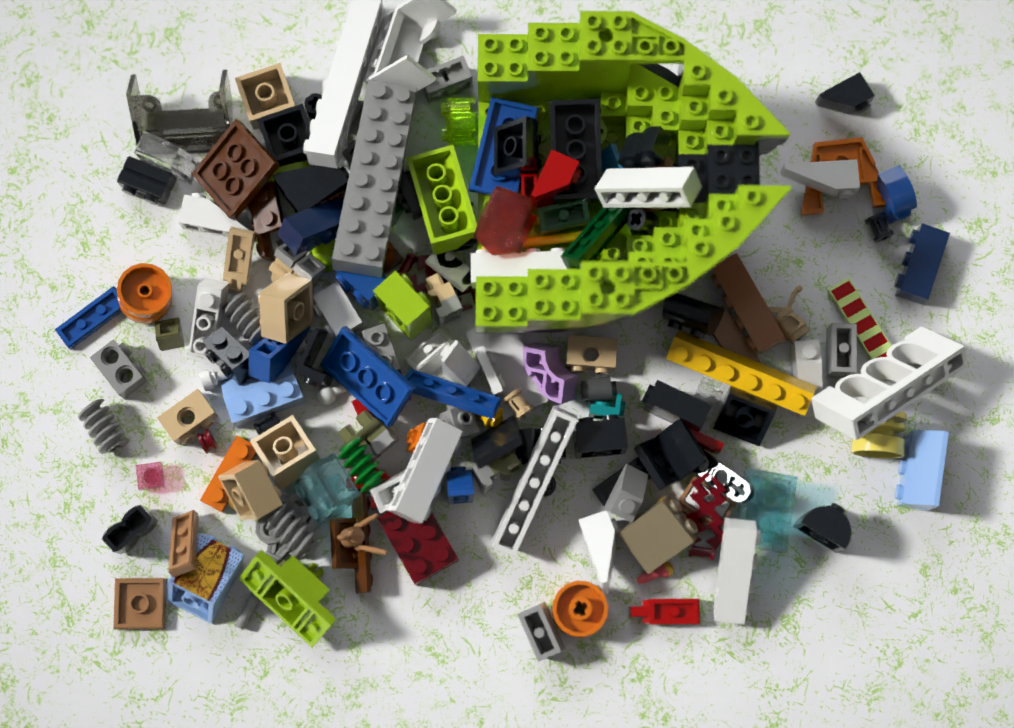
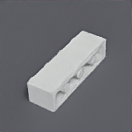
(648, 187)
(514, 264)
(425, 471)
(735, 570)

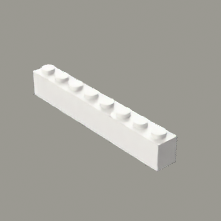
(344, 83)

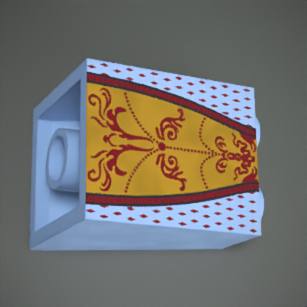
(207, 585)

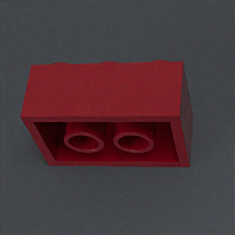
(419, 545)

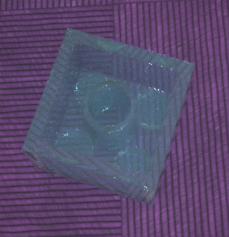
(326, 489)

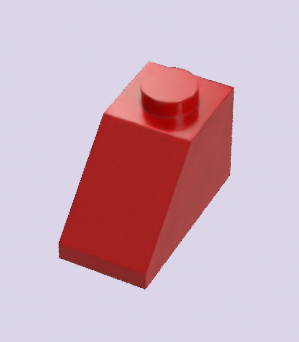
(556, 176)

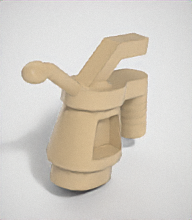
(791, 324)

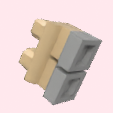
(297, 265)
(445, 298)

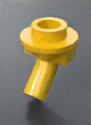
(488, 423)

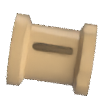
(518, 404)

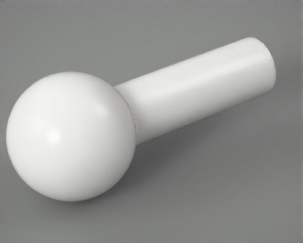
(327, 394)

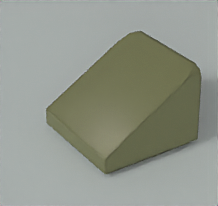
(169, 334)

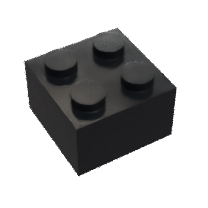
(285, 134)
(600, 437)

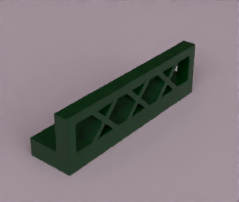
(595, 236)

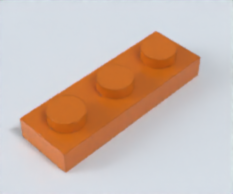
(215, 493)

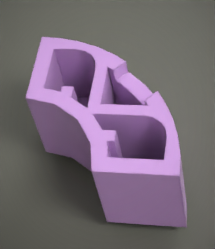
(548, 372)

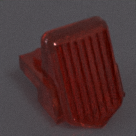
(505, 222)

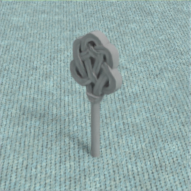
(272, 542)

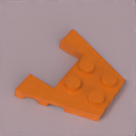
(843, 150)

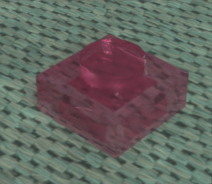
(150, 476)

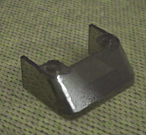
(188, 129)

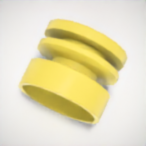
(881, 440)

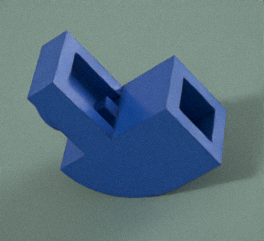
(897, 193)

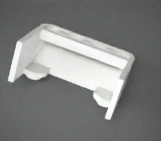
(401, 42)

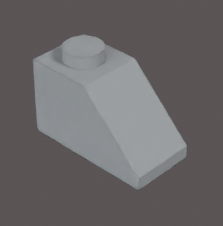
(627, 493)

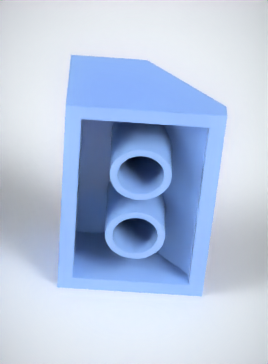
(260, 399)
(922, 469)

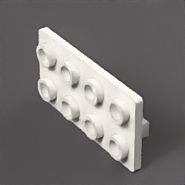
(504, 367)

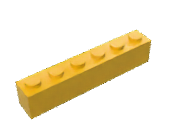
(741, 372)

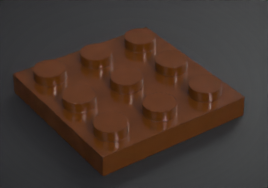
(235, 169)

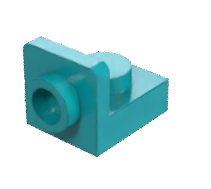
(603, 409)

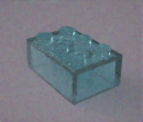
(770, 507)

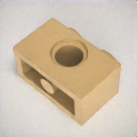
(604, 347)
(173, 418)

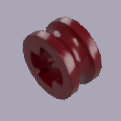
(207, 441)

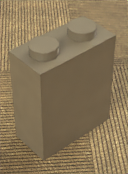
(659, 534)

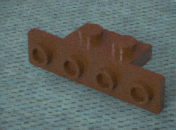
(267, 218)
(348, 557)

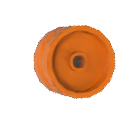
(141, 279)
(594, 607)

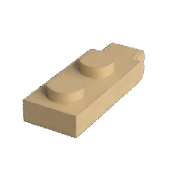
(238, 258)

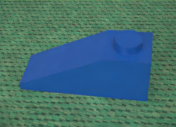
(271, 357)
(460, 486)

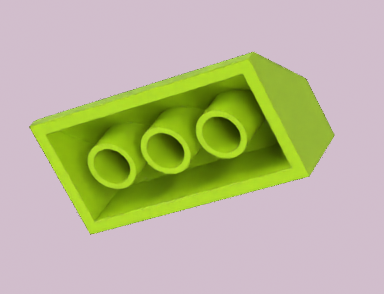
(442, 198)

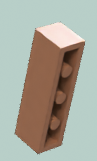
(748, 304)

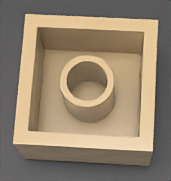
(264, 92)
(286, 308)
(285, 451)
(251, 490)

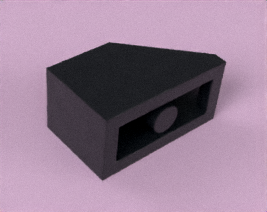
(847, 96)

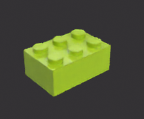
(403, 305)

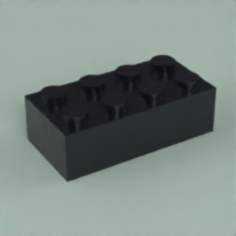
(578, 135)

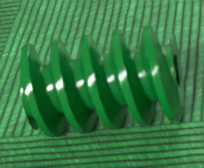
(361, 465)

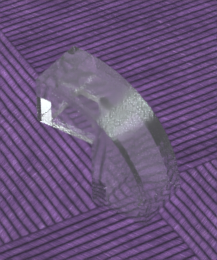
(166, 156)

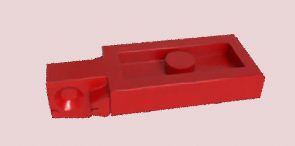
(667, 611)

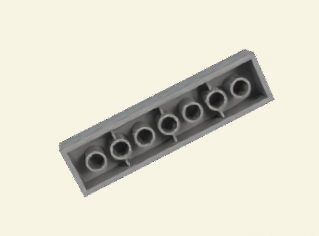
(374, 179)

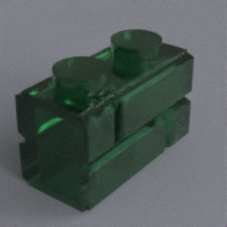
(563, 217)

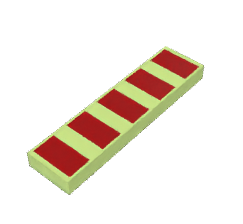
(856, 312)

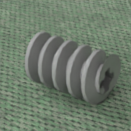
(244, 317)
(101, 428)
(291, 532)

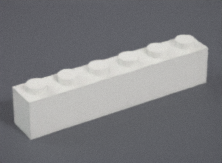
(534, 480)

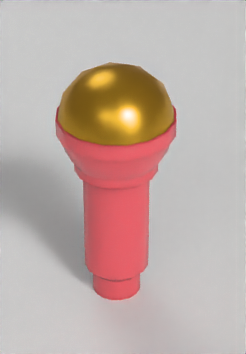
(664, 571)

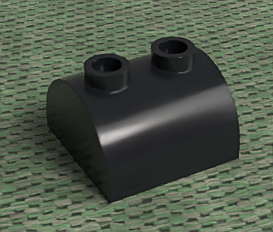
(517, 148)
(691, 313)
(745, 416)
(826, 526)

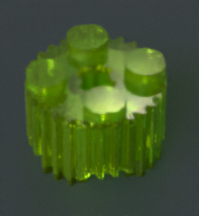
(459, 121)

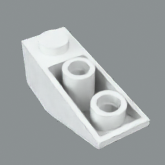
(208, 313)
(459, 364)

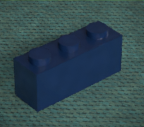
(312, 226)
(921, 263)

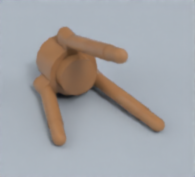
(354, 537)

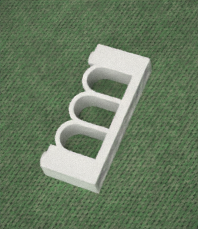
(940, 361)

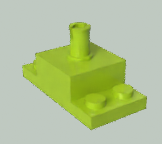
(291, 594)

